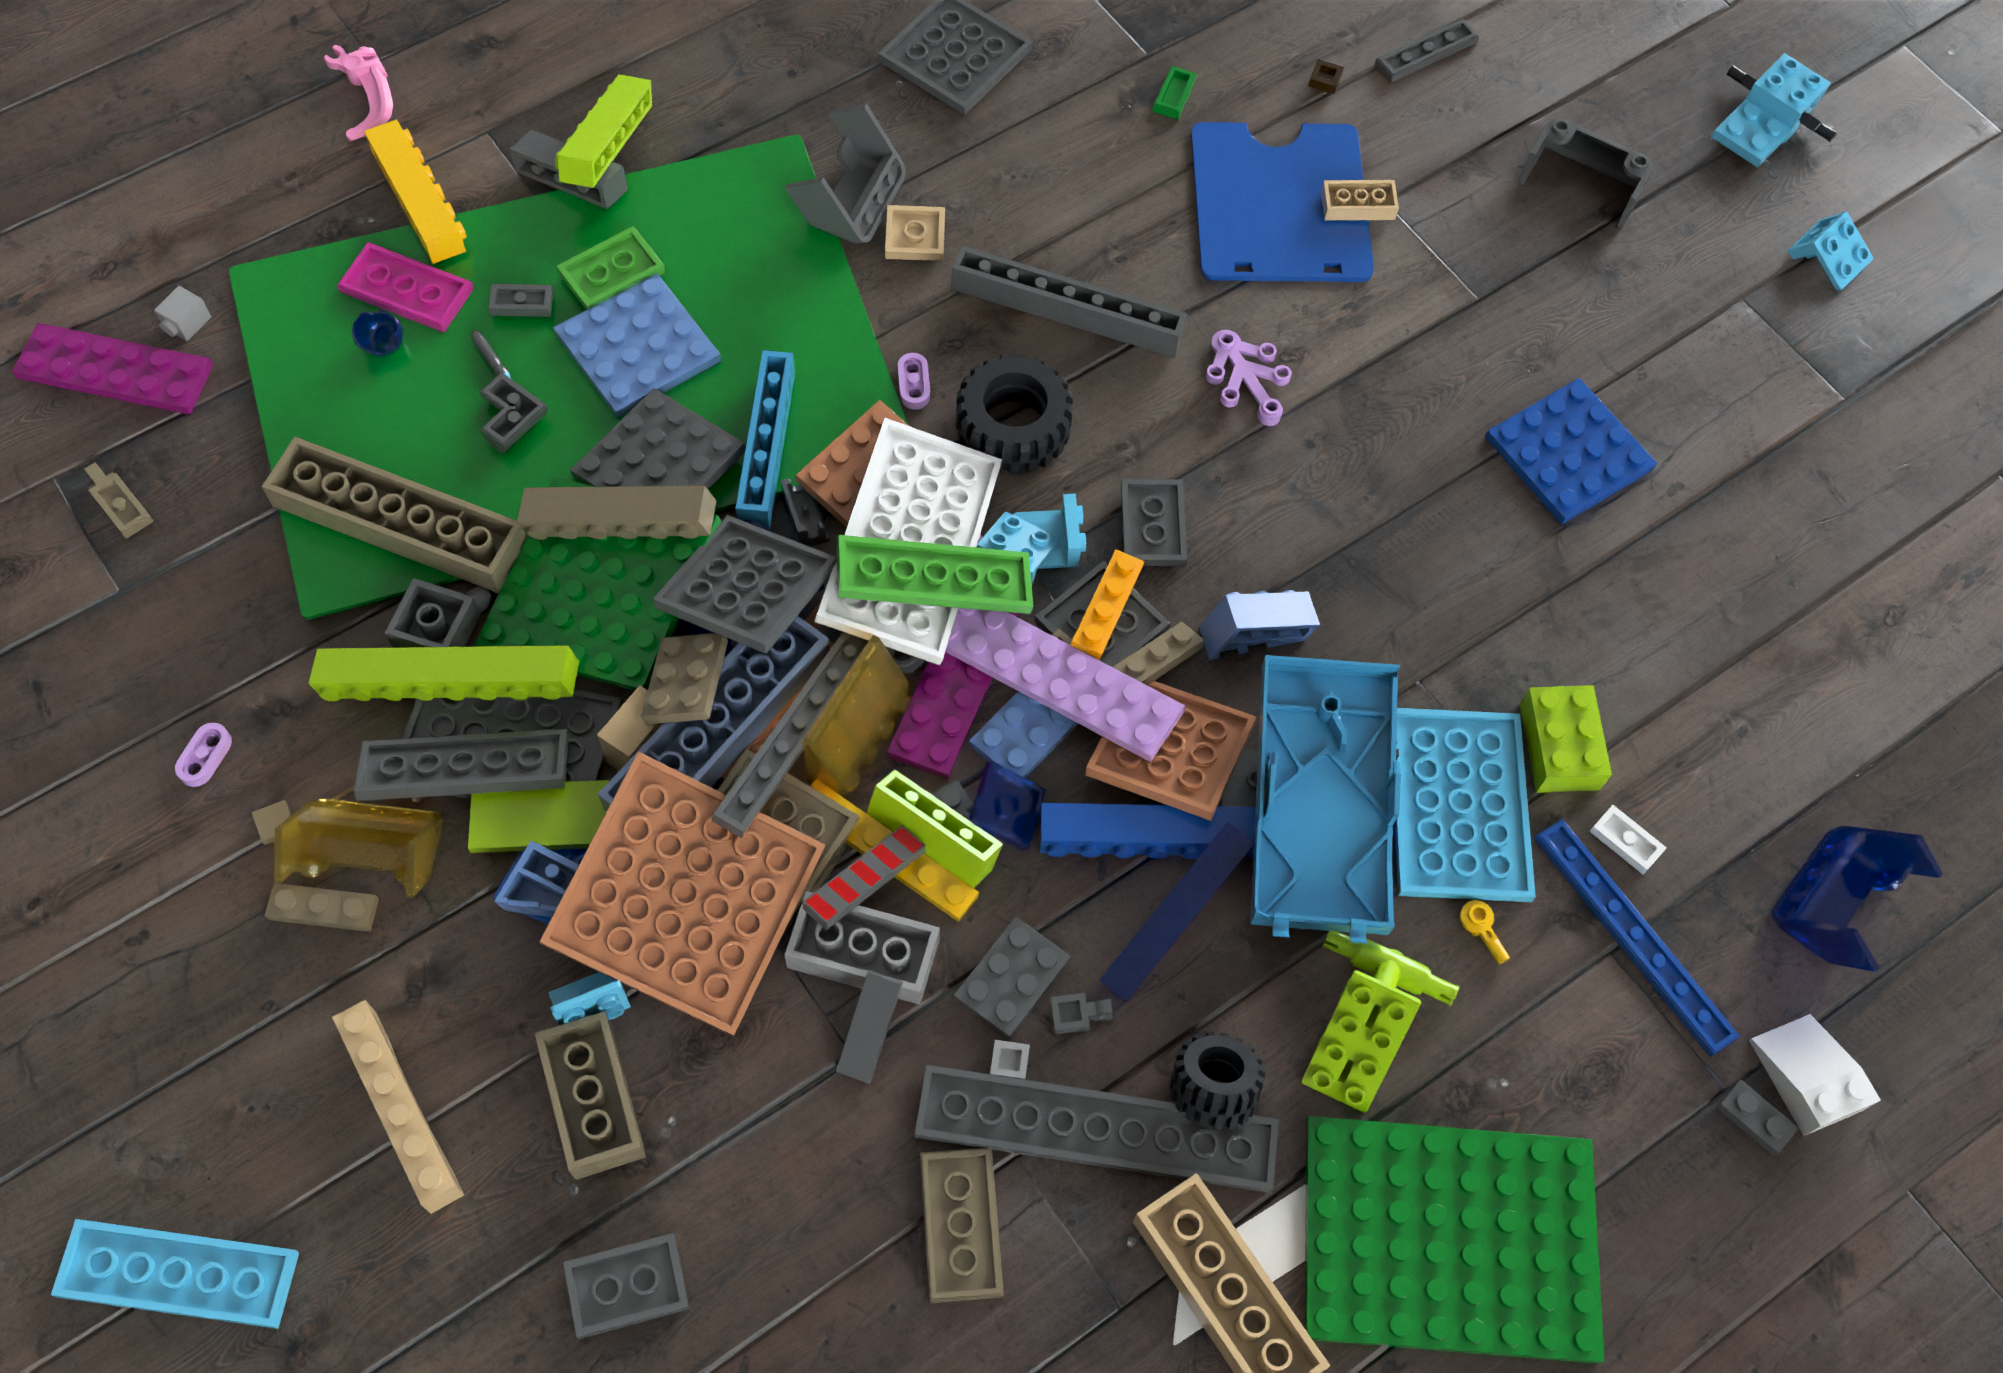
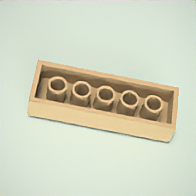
(1225, 1284)

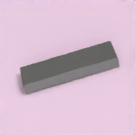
(869, 1026)

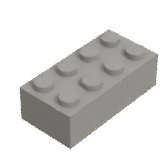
(862, 943)

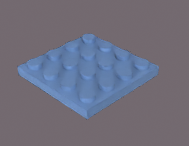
(637, 344)

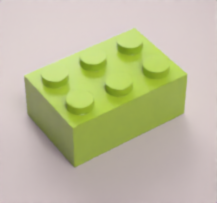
(1565, 739)

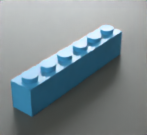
(766, 438)

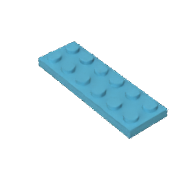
(176, 1273)

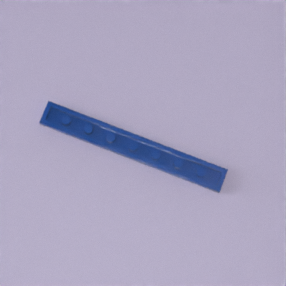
(1637, 938)

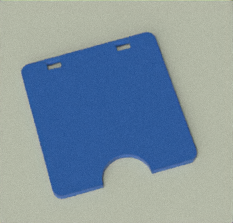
(1266, 207)

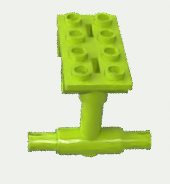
(1369, 1020)

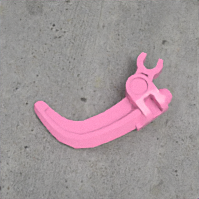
(365, 69)

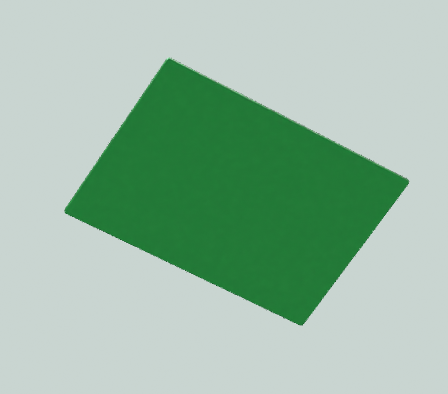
(730, 256)

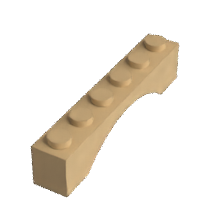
(397, 1108)

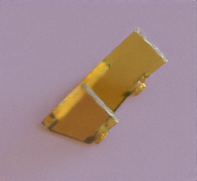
(361, 838)

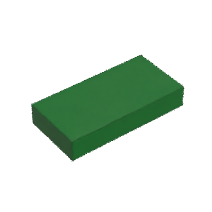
(1174, 92)

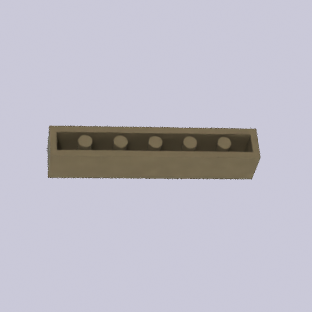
(617, 512)

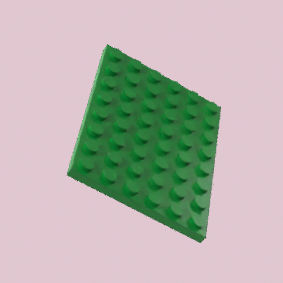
(1452, 1240)

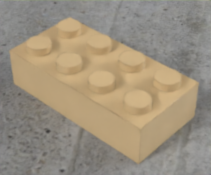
(1359, 200)

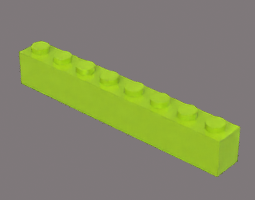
(444, 673)

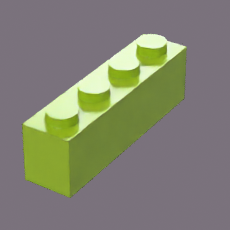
(947, 834)

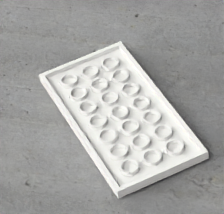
(915, 493)

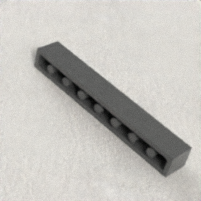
(1068, 301)

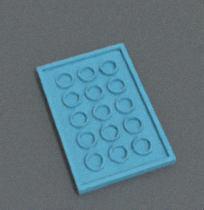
(1462, 807)

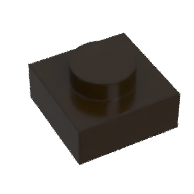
(1326, 76)

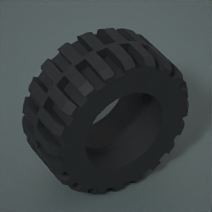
(1015, 381)

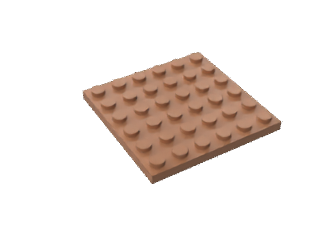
(679, 898)

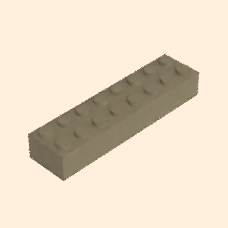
(395, 514)

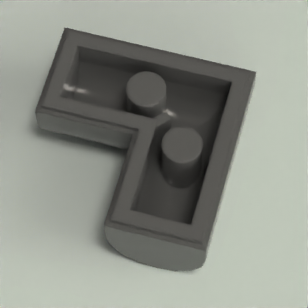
(517, 412)

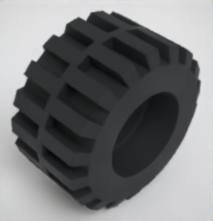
(1212, 1101)

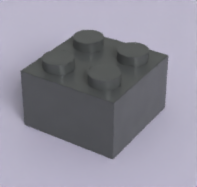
(432, 617)

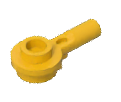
(1478, 919)

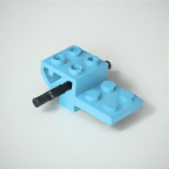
(1773, 110)

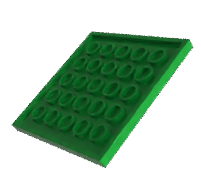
(591, 599)

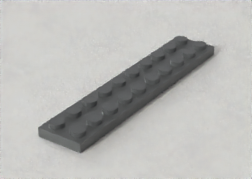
(1093, 1129)

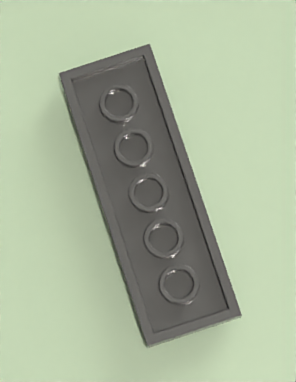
(462, 764)

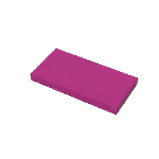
(405, 287)

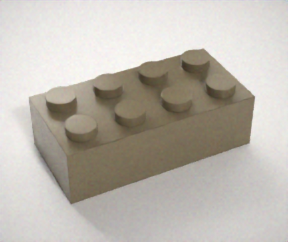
(590, 1095)

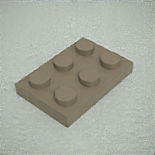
(684, 678)

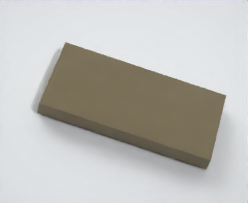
(961, 1225)

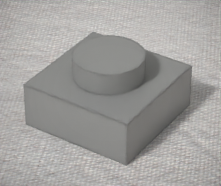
(1010, 1059)

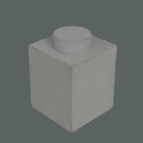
(182, 314)

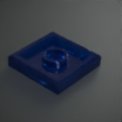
(1007, 805)

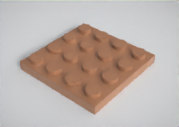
(840, 468)
(1192, 762)

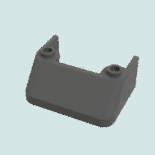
(1595, 153)
(867, 186)

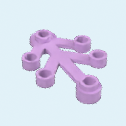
(1247, 372)

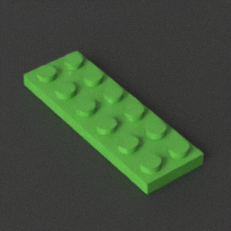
(933, 574)

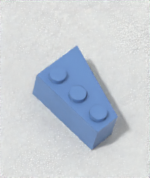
(1258, 619)
(537, 882)

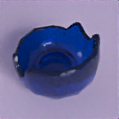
(377, 333)

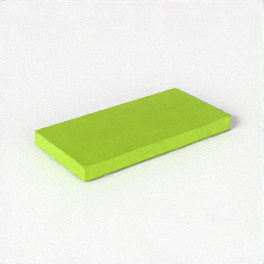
(547, 816)

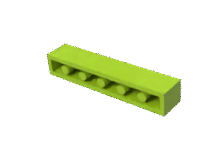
(604, 131)

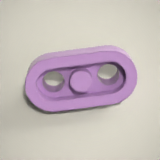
(913, 383)
(200, 754)

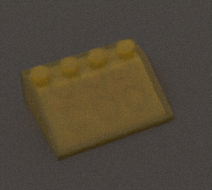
(856, 719)

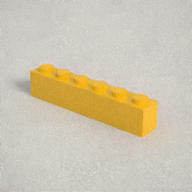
(416, 192)

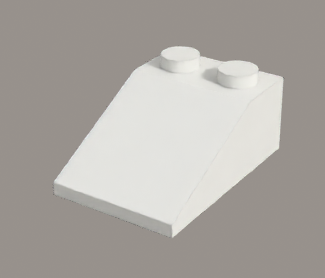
(1813, 1074)

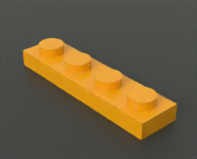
(1107, 604)

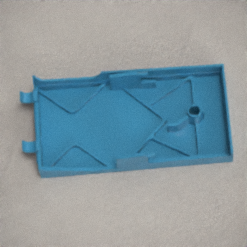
(1326, 797)

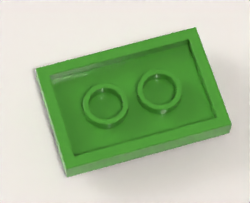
(610, 268)

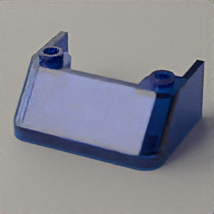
(1838, 881)

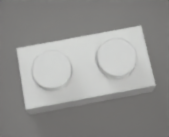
(1628, 839)

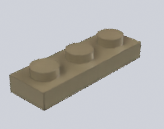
(1161, 654)
(322, 907)

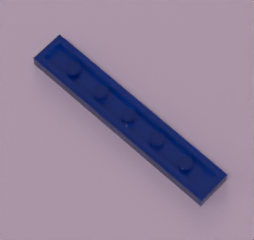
(1176, 912)

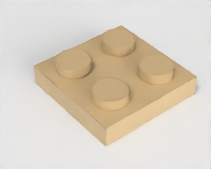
(915, 233)

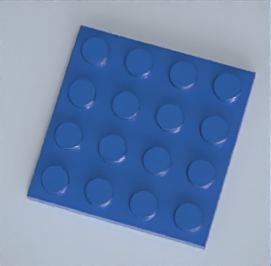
(1570, 450)

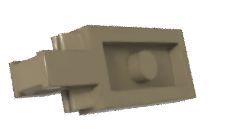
(117, 501)

